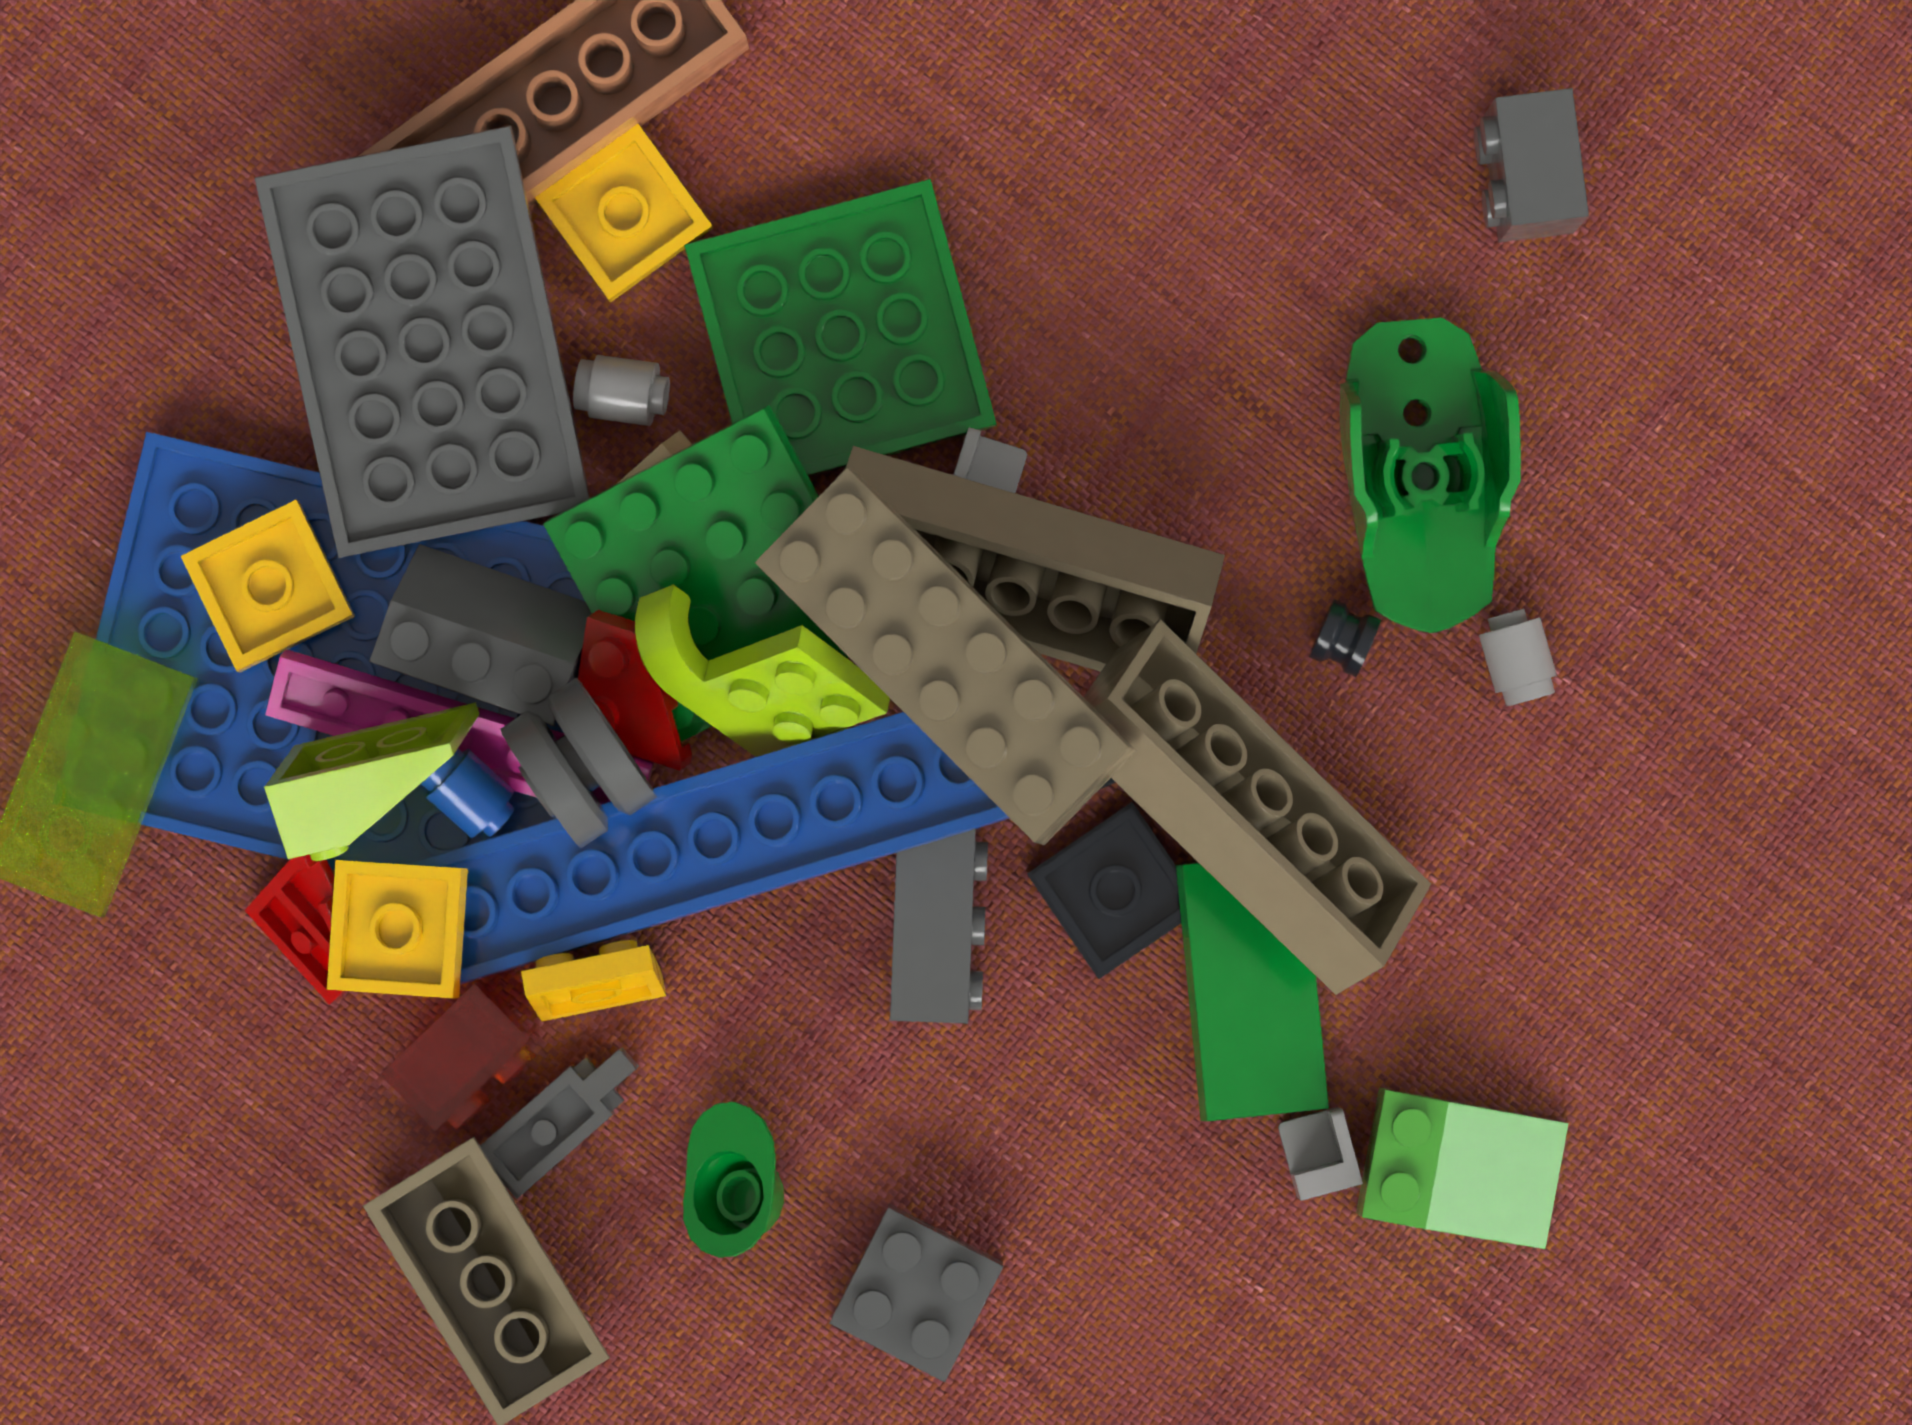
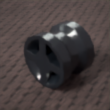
(1345, 638)

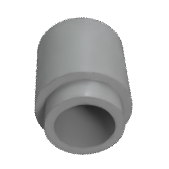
(621, 389)
(1518, 657)

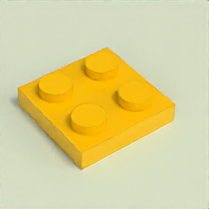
(624, 212)
(267, 586)
(397, 929)
(612, 979)

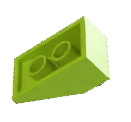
(346, 782)

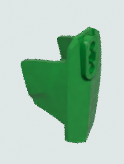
(1430, 493)

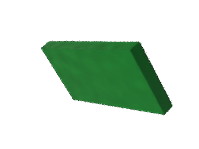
(1248, 1009)

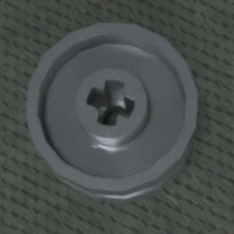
(570, 768)

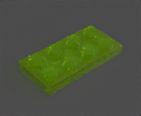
(90, 773)

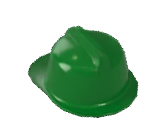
(730, 1180)

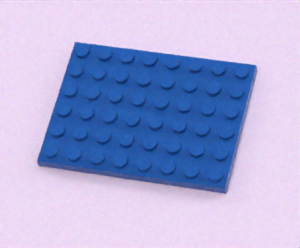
(225, 740)

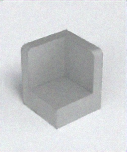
(990, 462)
(1319, 1153)

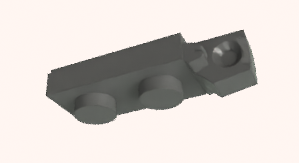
(557, 1121)

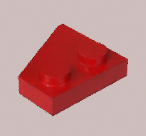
(627, 692)
(298, 917)

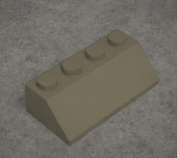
(486, 1281)

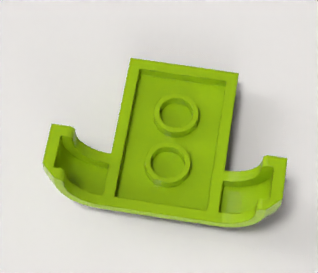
(760, 694)

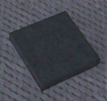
(1112, 890)

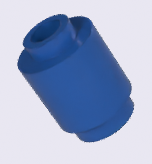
(470, 794)

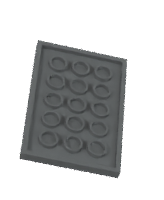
(423, 341)

